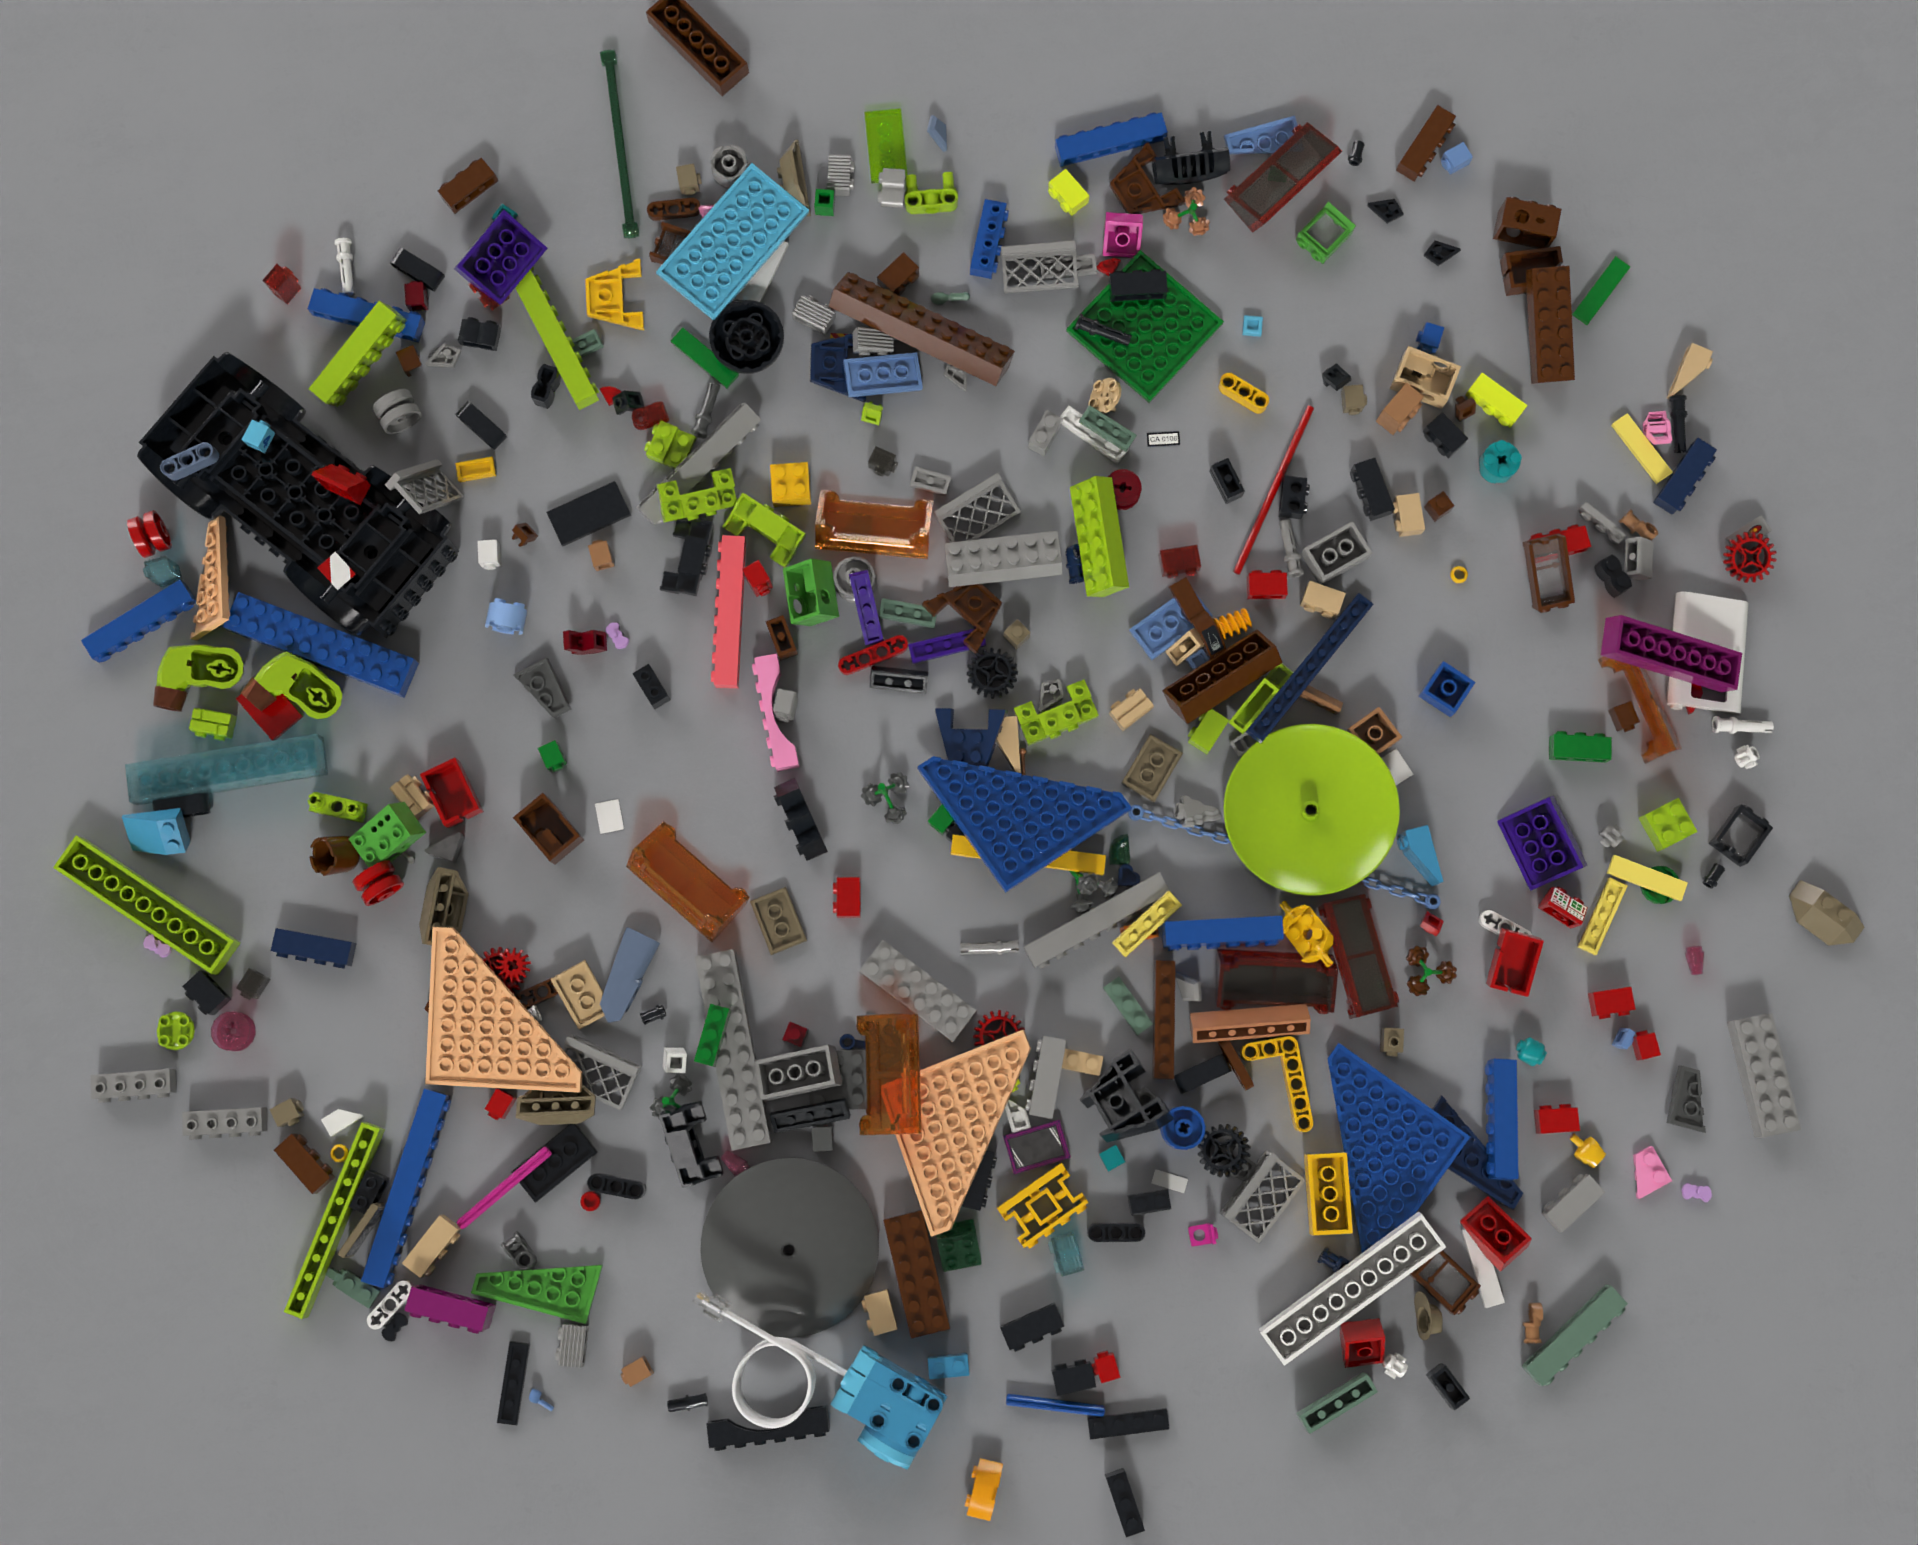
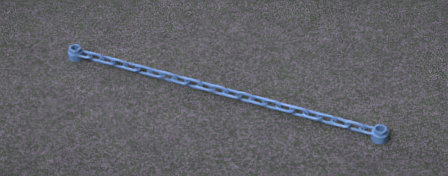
(1426, 902)

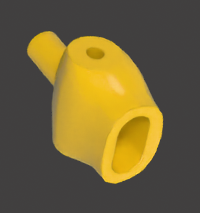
(1588, 1151)

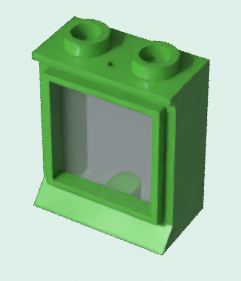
(1325, 233)

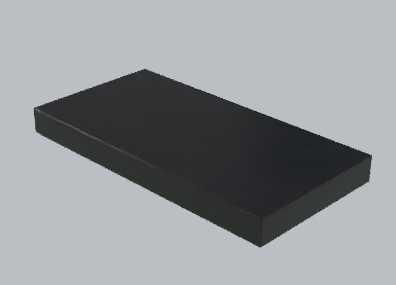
(588, 513)
(569, 1152)

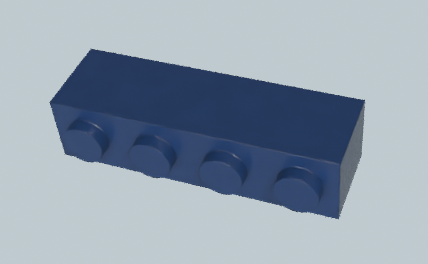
(1685, 476)
(313, 947)

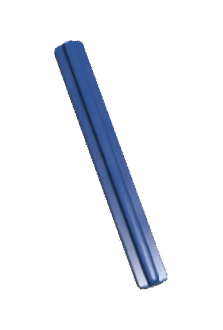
(1055, 1405)

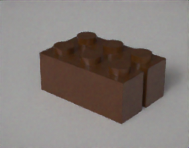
(1516, 263)

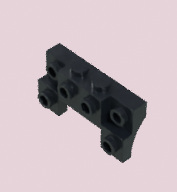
(693, 557)
(685, 1146)

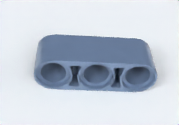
(180, 461)

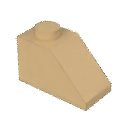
(1185, 647)

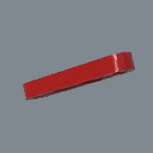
(874, 657)

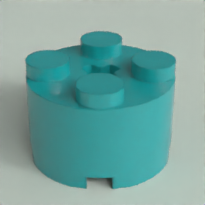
(1507, 455)

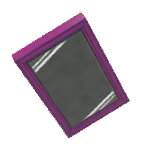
(1036, 1147)

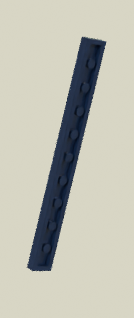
(1309, 668)

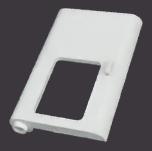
(1717, 622)

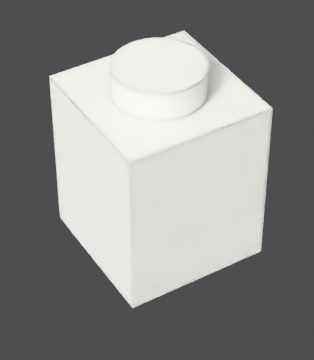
(489, 554)
(674, 1060)

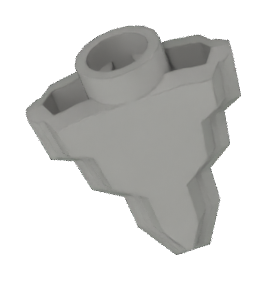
(1194, 812)

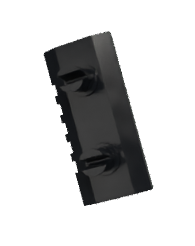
(1192, 166)

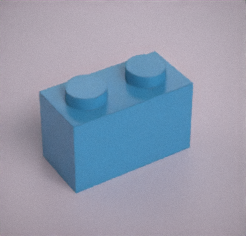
(948, 1366)

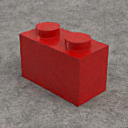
(757, 579)
(1267, 585)
(848, 897)
(1611, 1001)
(1556, 1120)

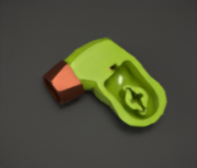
(195, 667)
(298, 682)

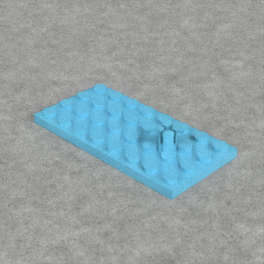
(732, 241)

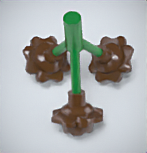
(1418, 985)

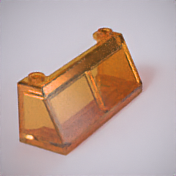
(873, 527)
(1665, 739)
(686, 882)
(891, 1074)

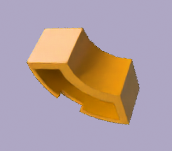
(984, 1489)

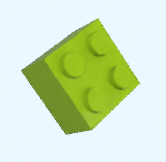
(1667, 824)

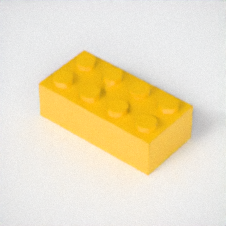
(1328, 1193)

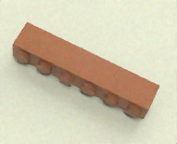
(1250, 1023)

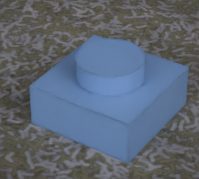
(1197, 659)
(1624, 1038)

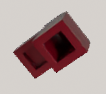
(585, 642)

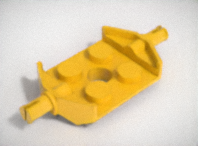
(1296, 926)

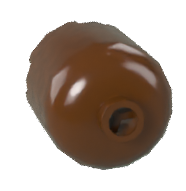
(333, 855)

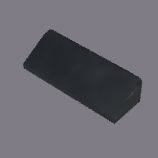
(898, 679)

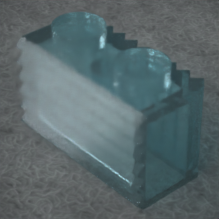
(162, 571)
(1066, 1254)

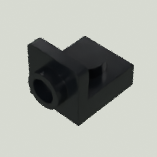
(1335, 377)
(627, 401)

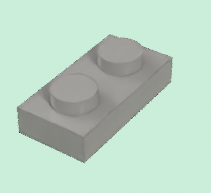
(930, 481)

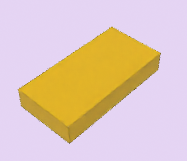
(475, 469)

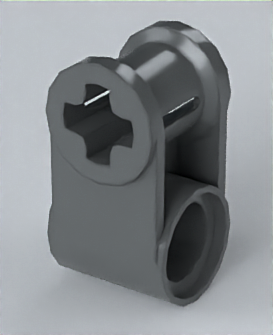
(518, 1250)

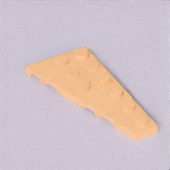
(213, 584)

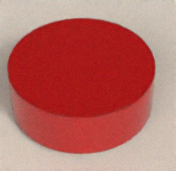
(590, 1201)

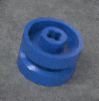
(1194, 1129)

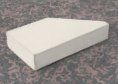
(1017, 1117)
(340, 1120)

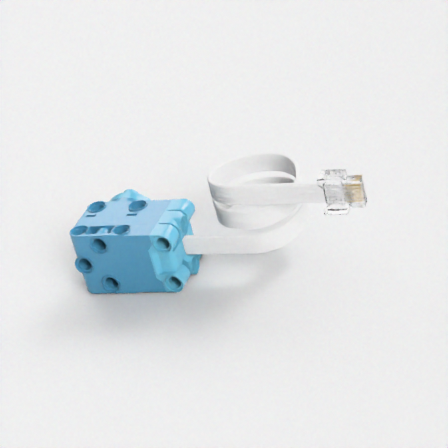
(874, 1390)

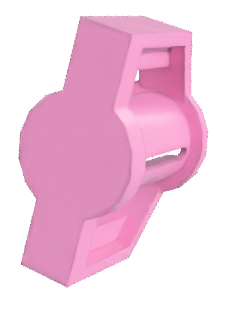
(1658, 427)

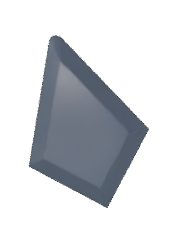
(938, 132)

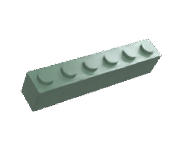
(1574, 1335)

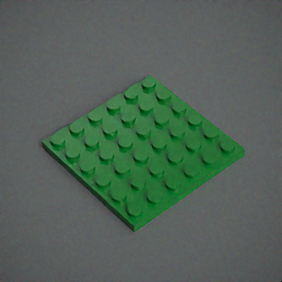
(1162, 332)

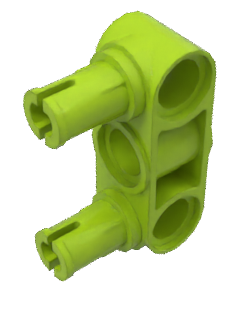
(931, 200)
(325, 804)

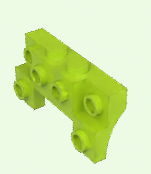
(700, 502)
(768, 524)
(1058, 719)

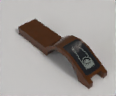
(1198, 617)

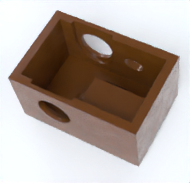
(1536, 222)
(548, 828)

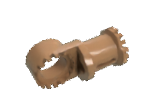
(1644, 529)
(1532, 1327)

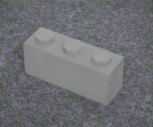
(1572, 1202)

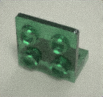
(959, 1246)

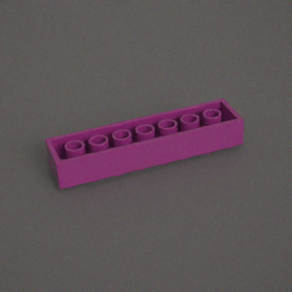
(1671, 653)

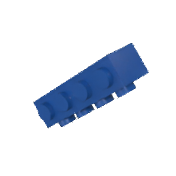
(988, 239)

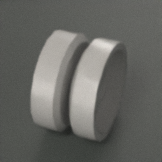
(397, 411)
(842, 579)

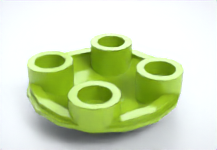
(175, 1030)

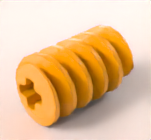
(1233, 623)

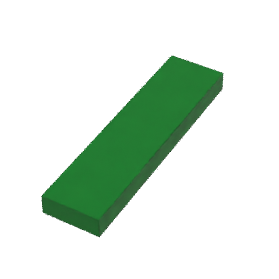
(1601, 290)
(703, 357)

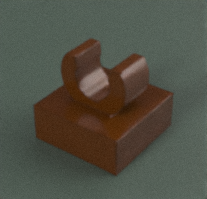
(1464, 408)
(525, 534)

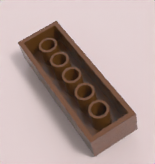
(698, 43)
(1550, 324)
(1222, 676)
(916, 1274)

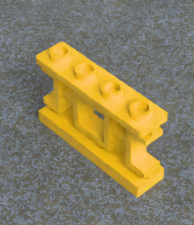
(1034, 1193)

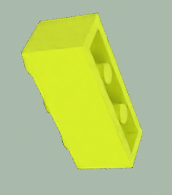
(1496, 400)

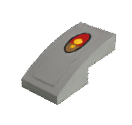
(1758, 525)

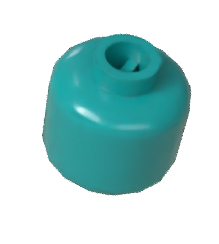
(1531, 1051)

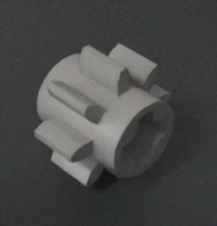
(1611, 836)

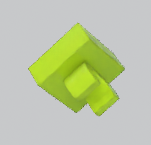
(872, 413)

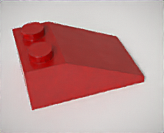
(343, 482)
(1495, 1233)

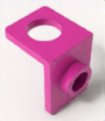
(1210, 1234)

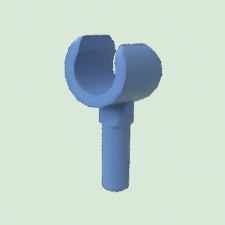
(535, 1398)

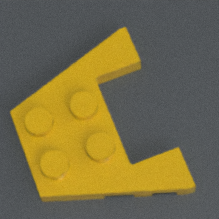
(605, 296)

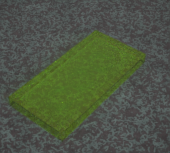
(885, 141)

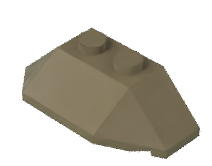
(793, 175)
(443, 903)
(1824, 915)
(556, 1107)

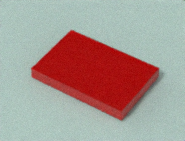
(275, 718)

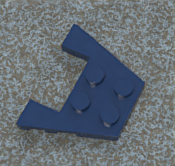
(828, 366)
(970, 745)

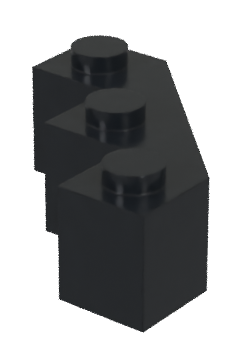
(799, 819)

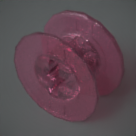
(222, 1028)

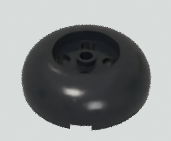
(727, 329)

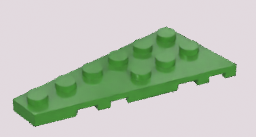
(553, 1291)

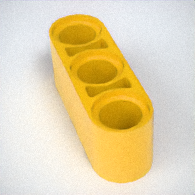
(1247, 401)

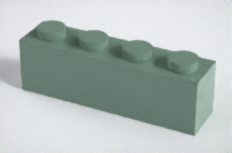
(1336, 1402)

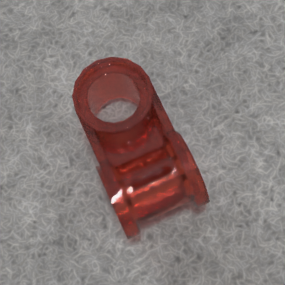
(650, 414)

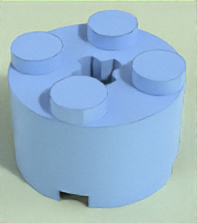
(506, 617)

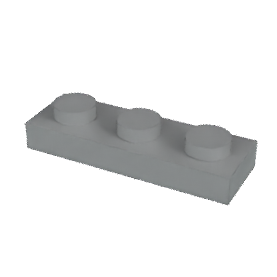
(1085, 266)

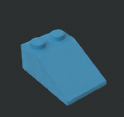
(157, 831)
(1420, 851)

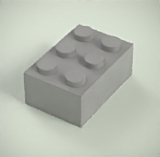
(1336, 553)

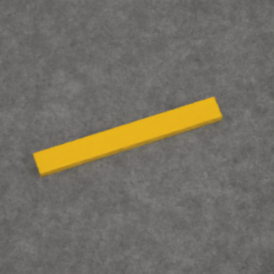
(1070, 861)

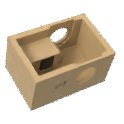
(1425, 376)

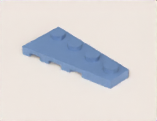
(1261, 138)

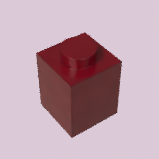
(416, 296)
(795, 1034)

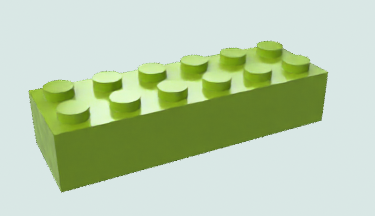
(358, 354)
(1099, 536)

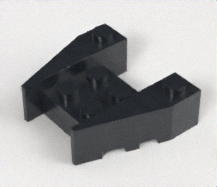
(1120, 1104)

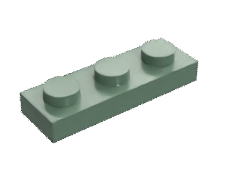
(1107, 428)
(906, 613)
(1127, 1006)

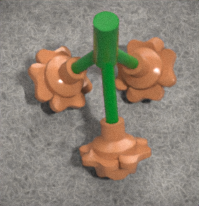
(1193, 199)

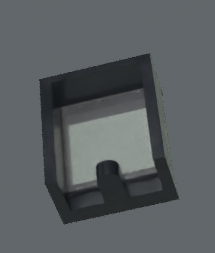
(1741, 835)

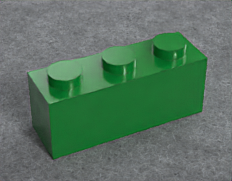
(1580, 747)
(712, 1035)

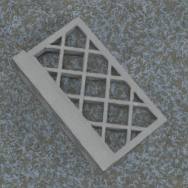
(1034, 252)
(418, 475)
(970, 496)
(607, 1058)
(1247, 1189)

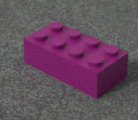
(450, 1308)

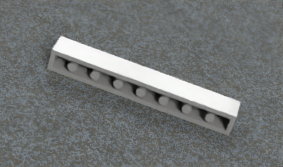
(704, 458)
(1095, 921)

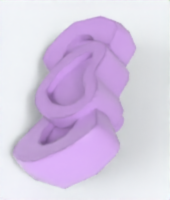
(617, 636)
(157, 946)
(1696, 1192)

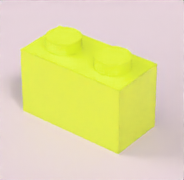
(1068, 192)

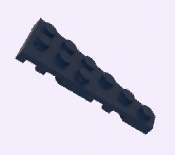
(1472, 1162)

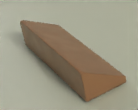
(1322, 700)

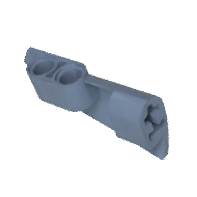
(627, 973)

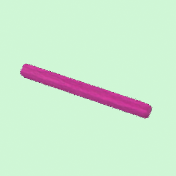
(503, 1188)

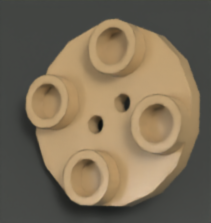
(1105, 395)

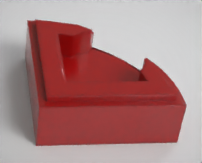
(1108, 266)
(608, 393)

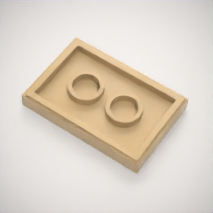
(580, 993)

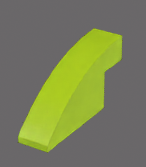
(1260, 698)

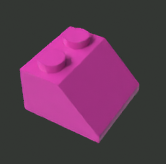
(1122, 234)

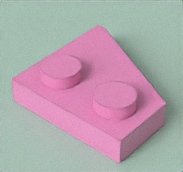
(1649, 1172)

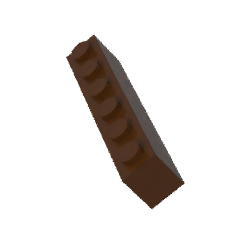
(1163, 1019)

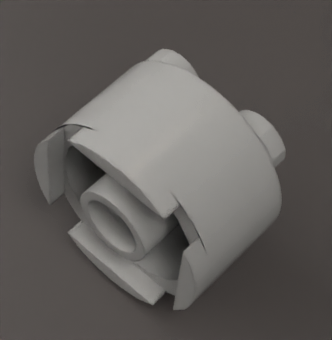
(728, 164)

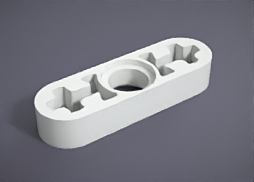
(1495, 916)
(376, 1312)

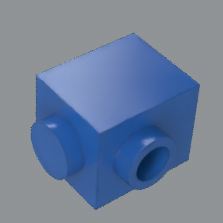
(1429, 338)

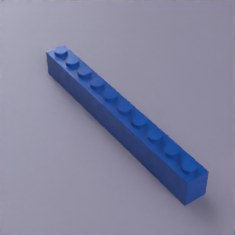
(405, 1189)

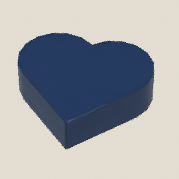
(1127, 876)

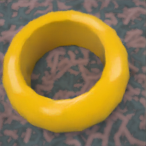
(1461, 569)
(332, 1153)

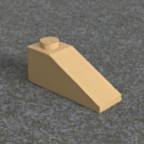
(1693, 363)
(1009, 742)

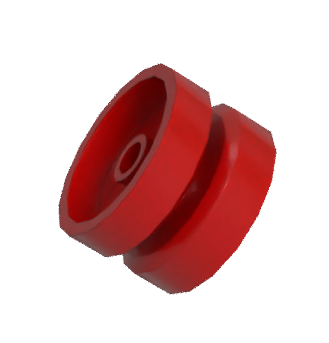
(149, 534)
(378, 882)

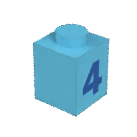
(258, 435)

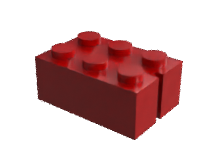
(453, 792)
(1514, 962)

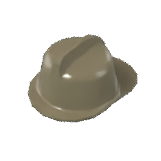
(1428, 1316)

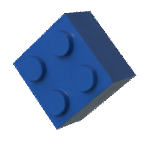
(1447, 689)

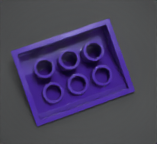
(500, 257)
(1542, 843)

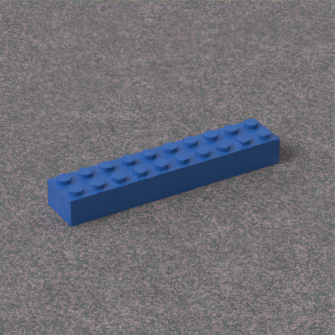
(321, 644)

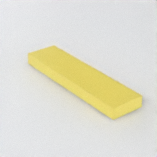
(1641, 448)
(1647, 878)
(1602, 916)
(1146, 923)

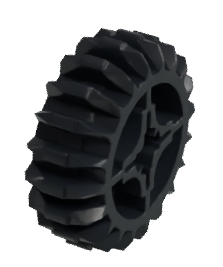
(999, 674)
(1218, 1156)

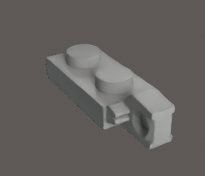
(1601, 523)

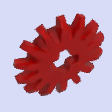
(515, 973)

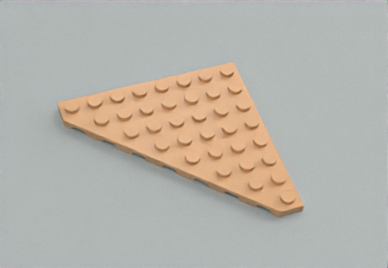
(483, 1031)
(958, 1118)

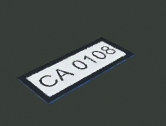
(1163, 439)

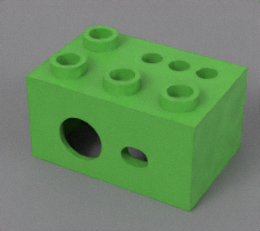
(813, 590)
(387, 833)

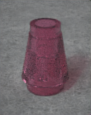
(1695, 959)
(734, 1163)

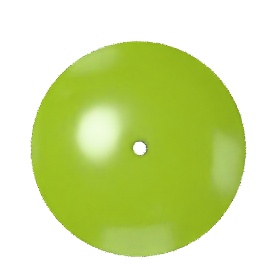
(1319, 770)

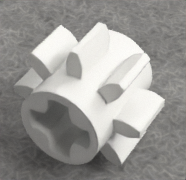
(1747, 756)
(1395, 1365)

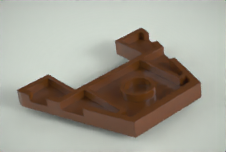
(1136, 190)
(974, 604)

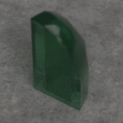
(1119, 851)

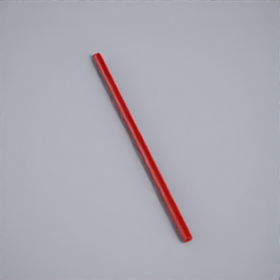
(1273, 490)

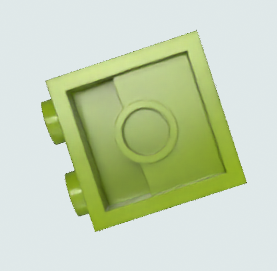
(669, 445)

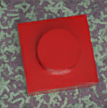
(1431, 923)

